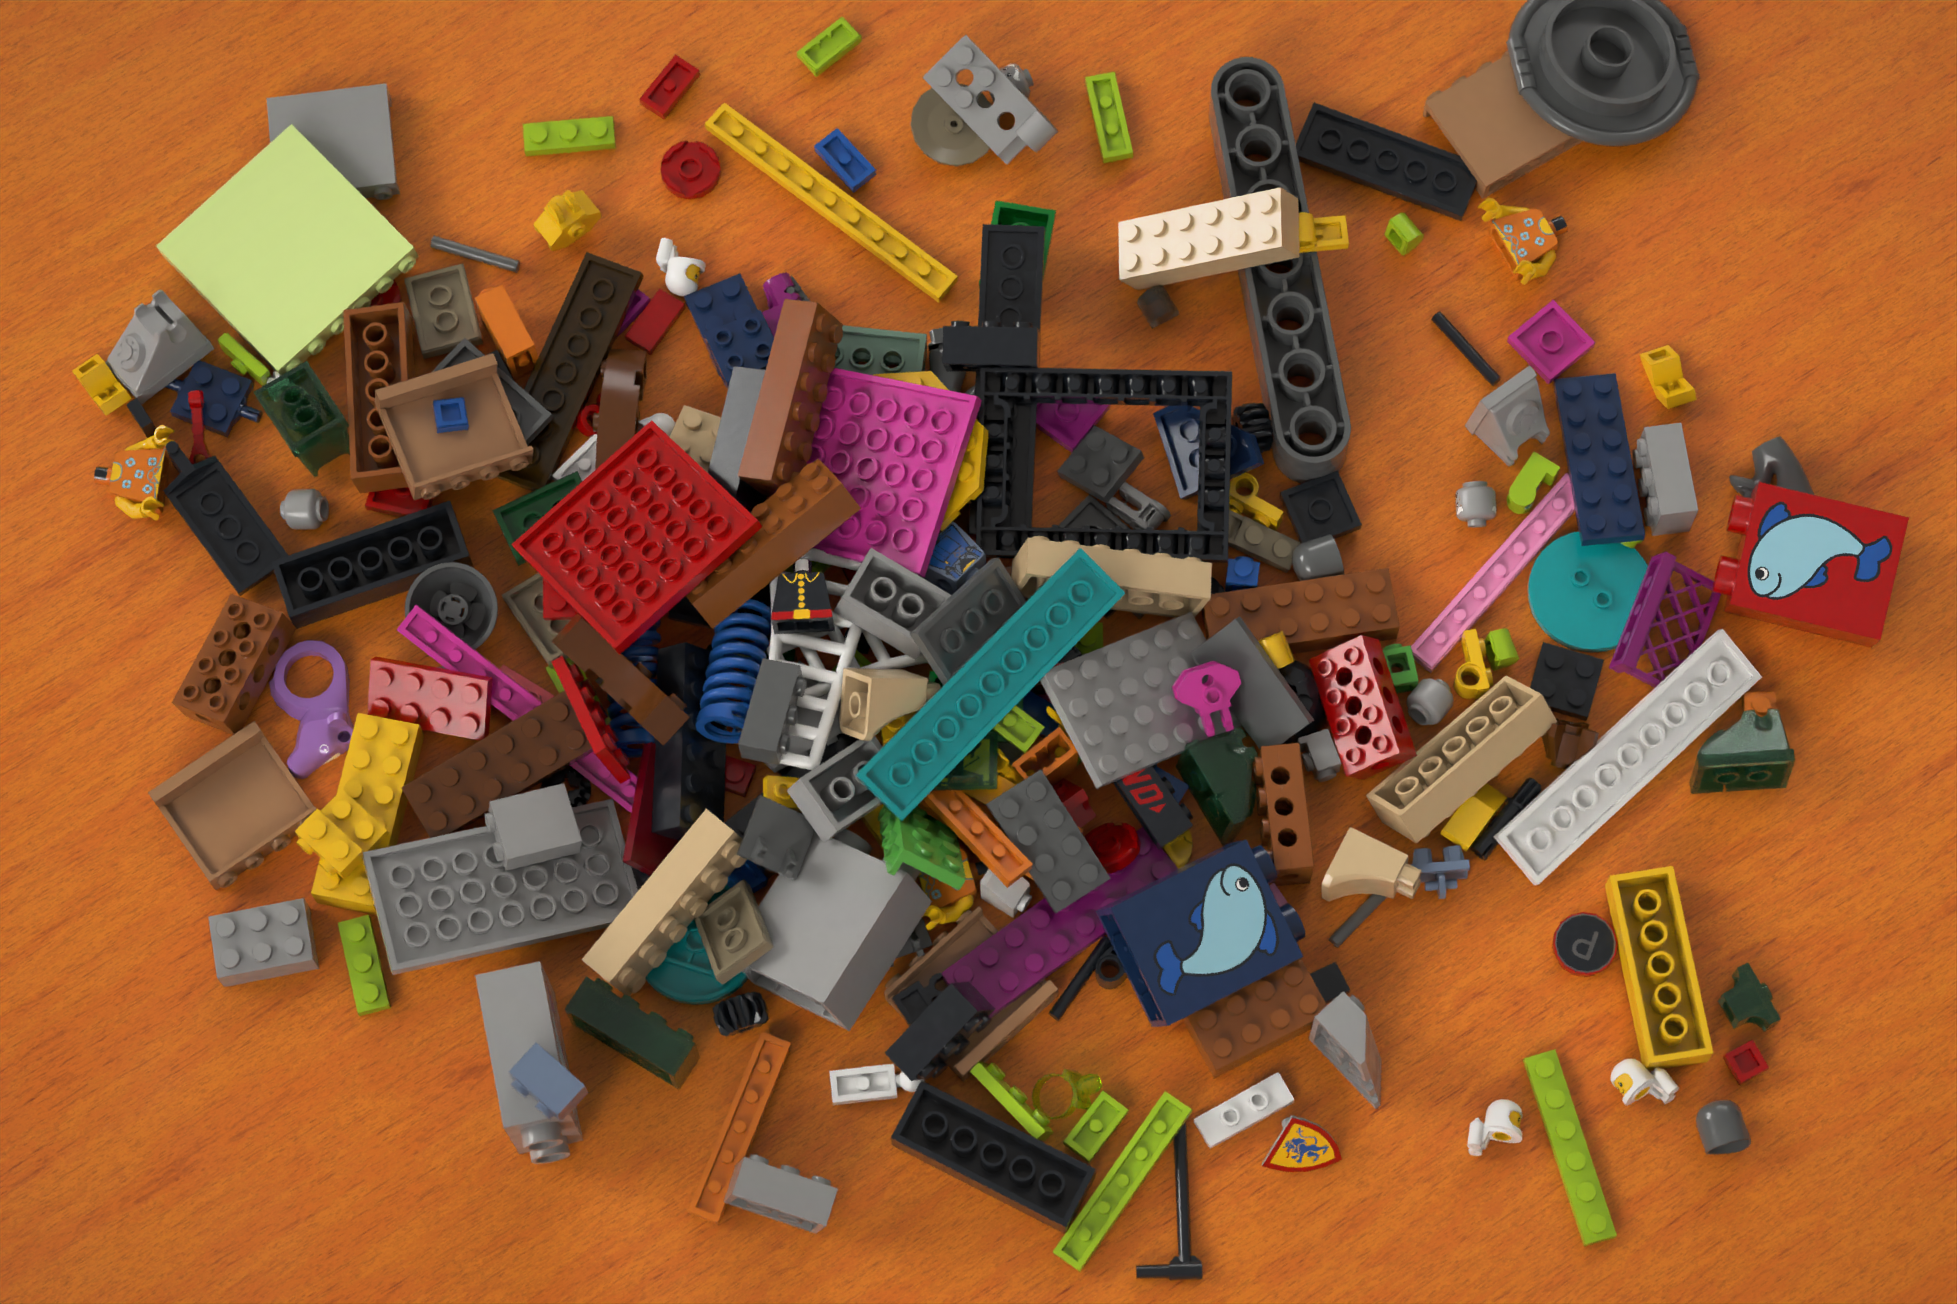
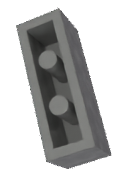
(772, 711)

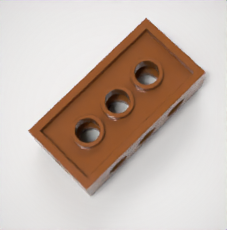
(234, 664)
(1284, 767)

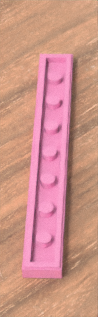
(1495, 576)

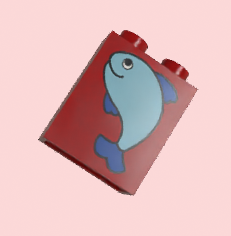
(1811, 563)

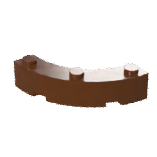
(622, 389)
(623, 680)

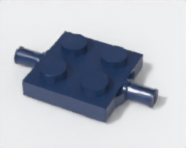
(223, 397)

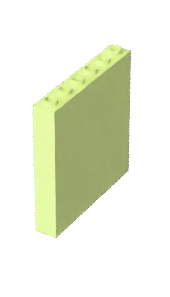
(288, 251)

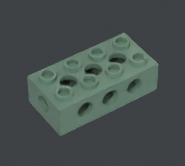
(880, 350)

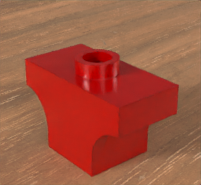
(1075, 802)

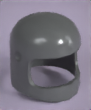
(1317, 559)
(1722, 1128)

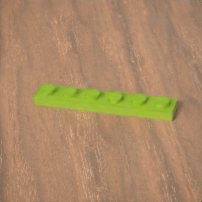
(1569, 1148)
(1122, 1181)

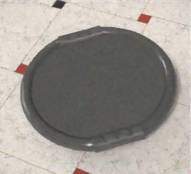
(1604, 67)

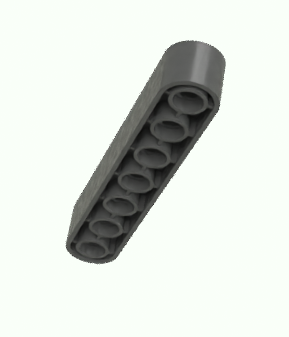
(1285, 296)

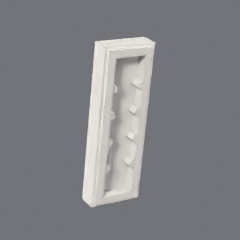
(1244, 1110)

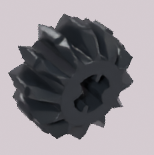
(1255, 420)
(740, 1013)

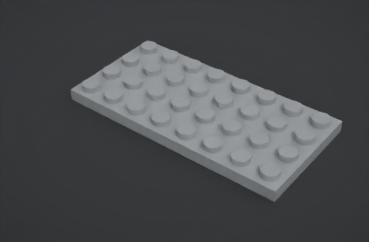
(456, 902)

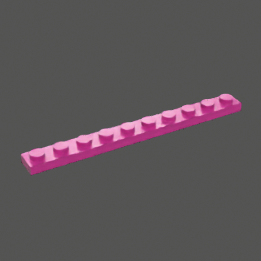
(506, 693)

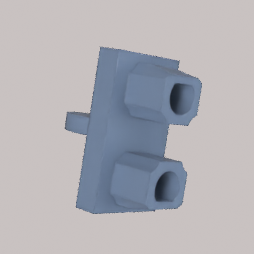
(1443, 874)

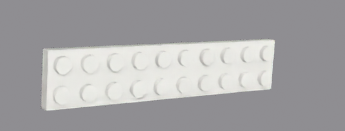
(1627, 757)

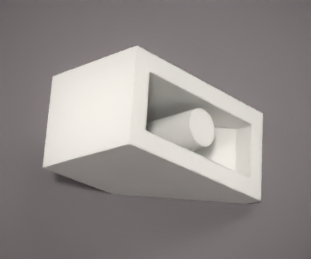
(1005, 899)

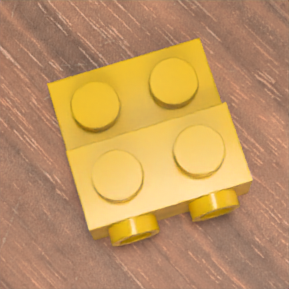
(340, 834)

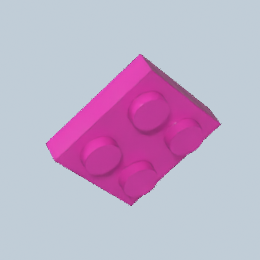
(1551, 341)

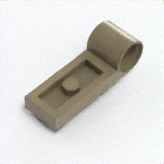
(1261, 542)

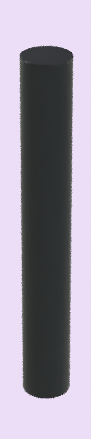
(1466, 348)
(1079, 979)

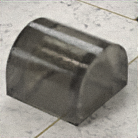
(1157, 306)

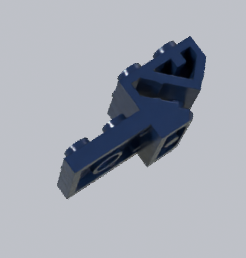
(731, 326)

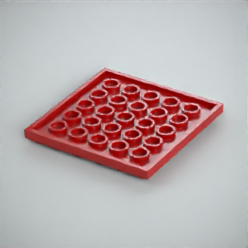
(636, 536)

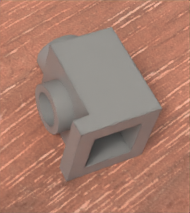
(1320, 755)

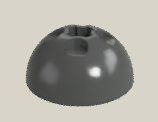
(454, 581)

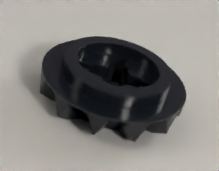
(582, 785)

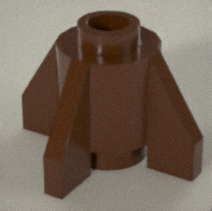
(1568, 742)

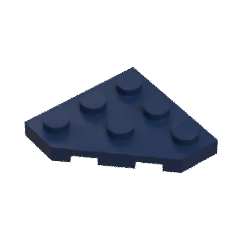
(1180, 437)

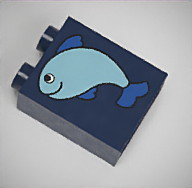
(1202, 932)

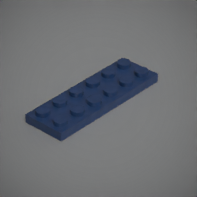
(1598, 459)

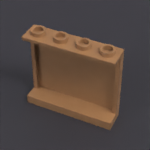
(1495, 126)
(454, 458)
(234, 805)
(948, 949)

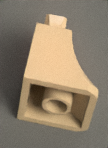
(878, 697)
(1369, 868)

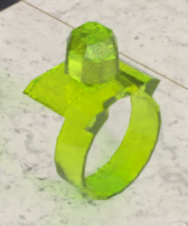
(1082, 1088)

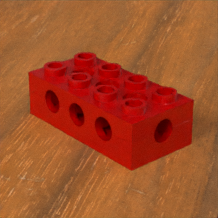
(1362, 707)

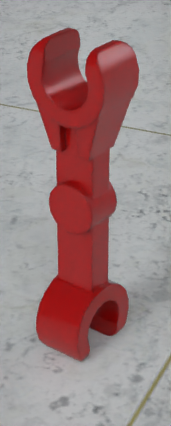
(196, 403)

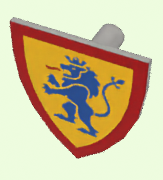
(1302, 1147)

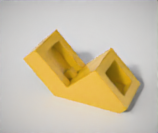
(1666, 377)
(101, 384)
(1473, 816)

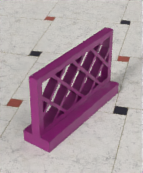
(1647, 608)

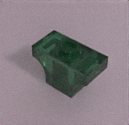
(1749, 1001)

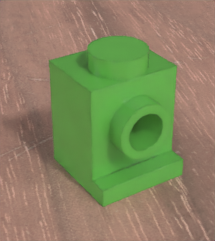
(1403, 658)

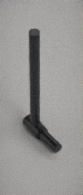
(1184, 1265)

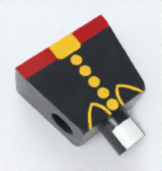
(802, 602)

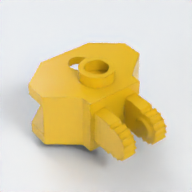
(567, 219)

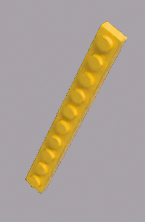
(831, 202)

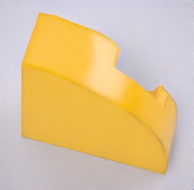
(1180, 849)

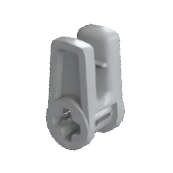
(1150, 512)

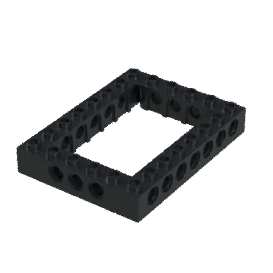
(1206, 389)

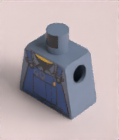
(954, 559)

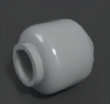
(304, 509)
(1429, 701)

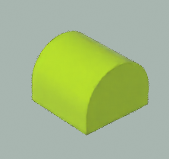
(1403, 233)
(1500, 649)

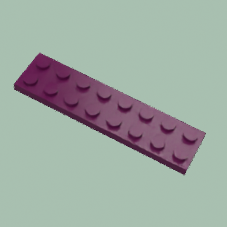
(1045, 941)

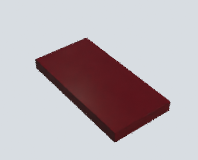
(642, 848)

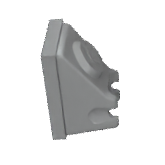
(156, 348)
(1510, 416)

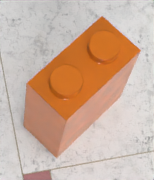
(507, 331)

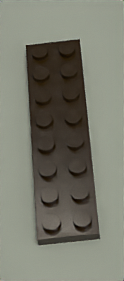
(573, 359)

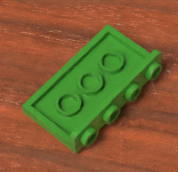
(921, 844)

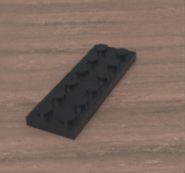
(1386, 161)

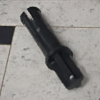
(1524, 795)

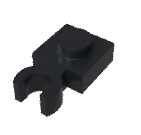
(916, 999)

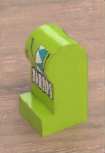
(1529, 480)

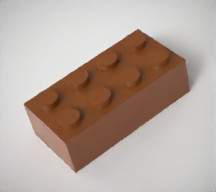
(1256, 1018)

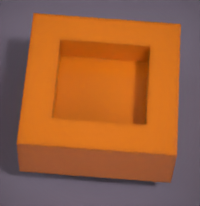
(1759, 702)

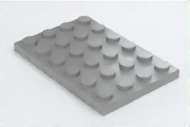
(1123, 702)

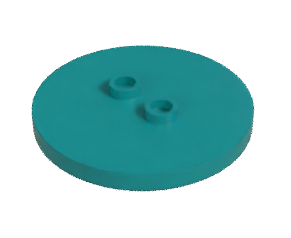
(1584, 592)
(687, 972)

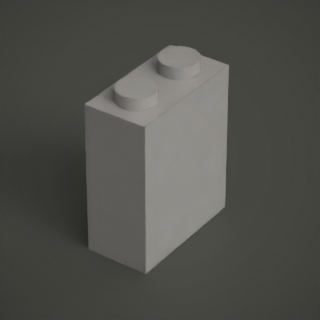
(533, 827)

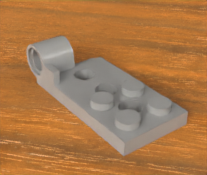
(1030, 125)

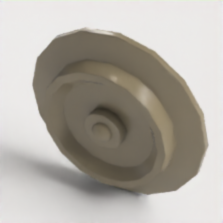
(944, 133)

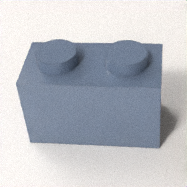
(547, 1082)

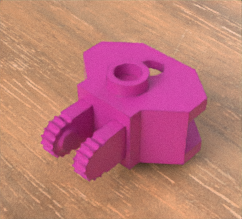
(1210, 695)

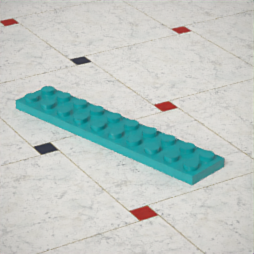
(990, 684)

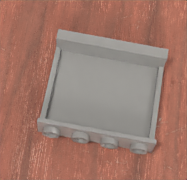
(348, 129)

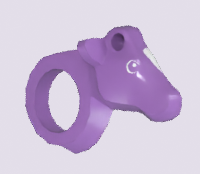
(324, 719)

